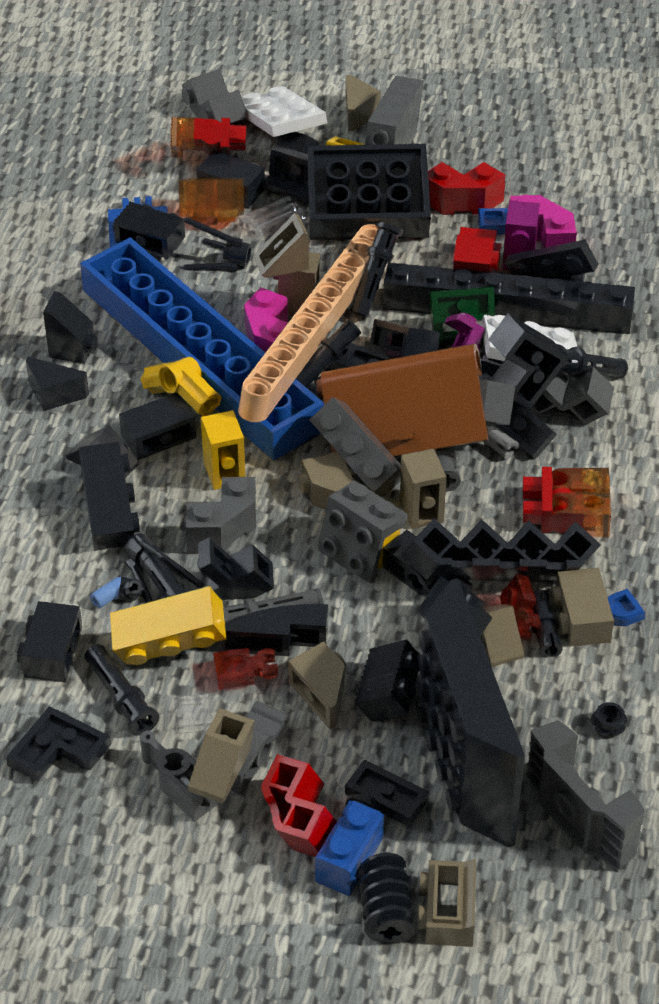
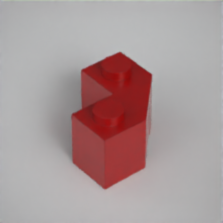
(468, 192)
(477, 250)
(292, 795)

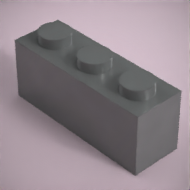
(358, 446)

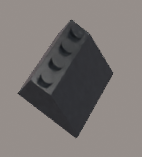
(368, 186)

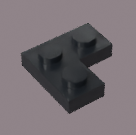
(55, 736)

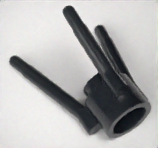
(235, 250)
(137, 547)

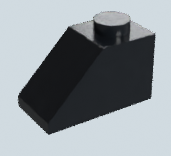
(68, 330)
(401, 339)

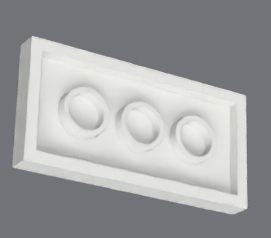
(282, 111)

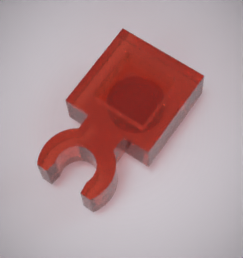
(522, 598)
(238, 668)

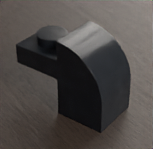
(235, 575)

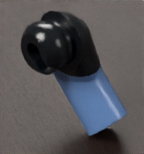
(117, 589)

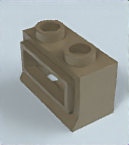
(447, 929)

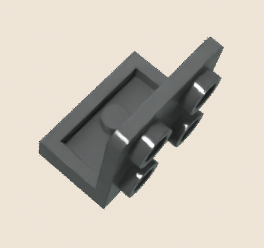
(356, 528)

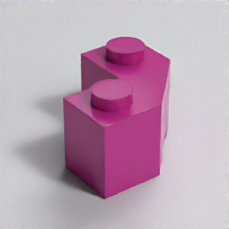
(554, 222)
(265, 317)

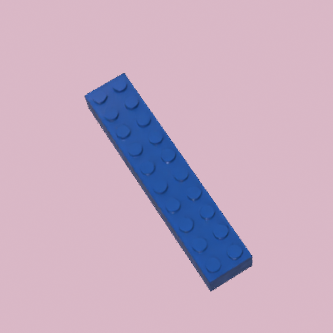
(182, 325)

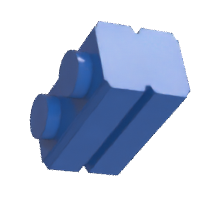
(347, 846)

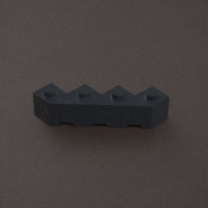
(488, 557)

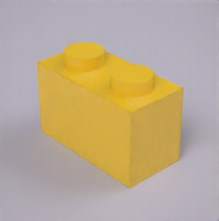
(222, 447)

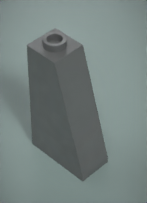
(397, 113)

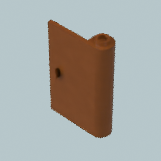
(418, 394)

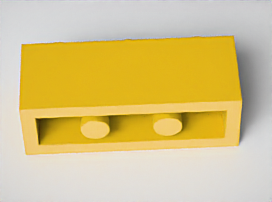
(167, 626)

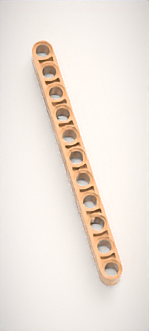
(306, 330)

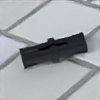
(547, 631)

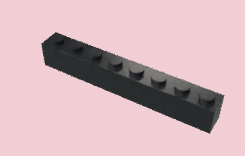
(524, 297)

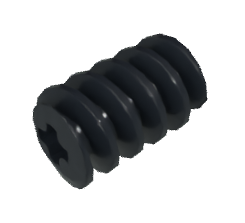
(386, 898)

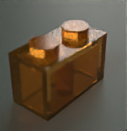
(211, 198)

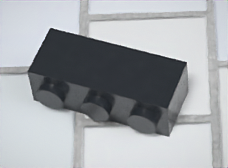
(108, 495)

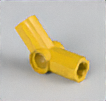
(185, 379)

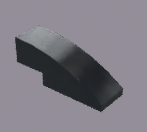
(277, 629)

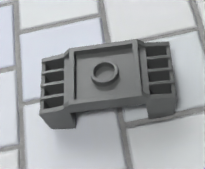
(596, 827)

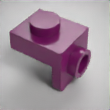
(468, 330)

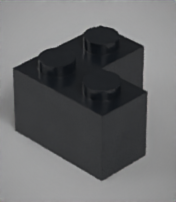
(529, 362)

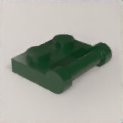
(447, 303)

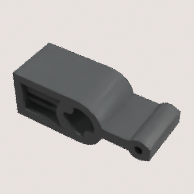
(267, 727)
(175, 772)

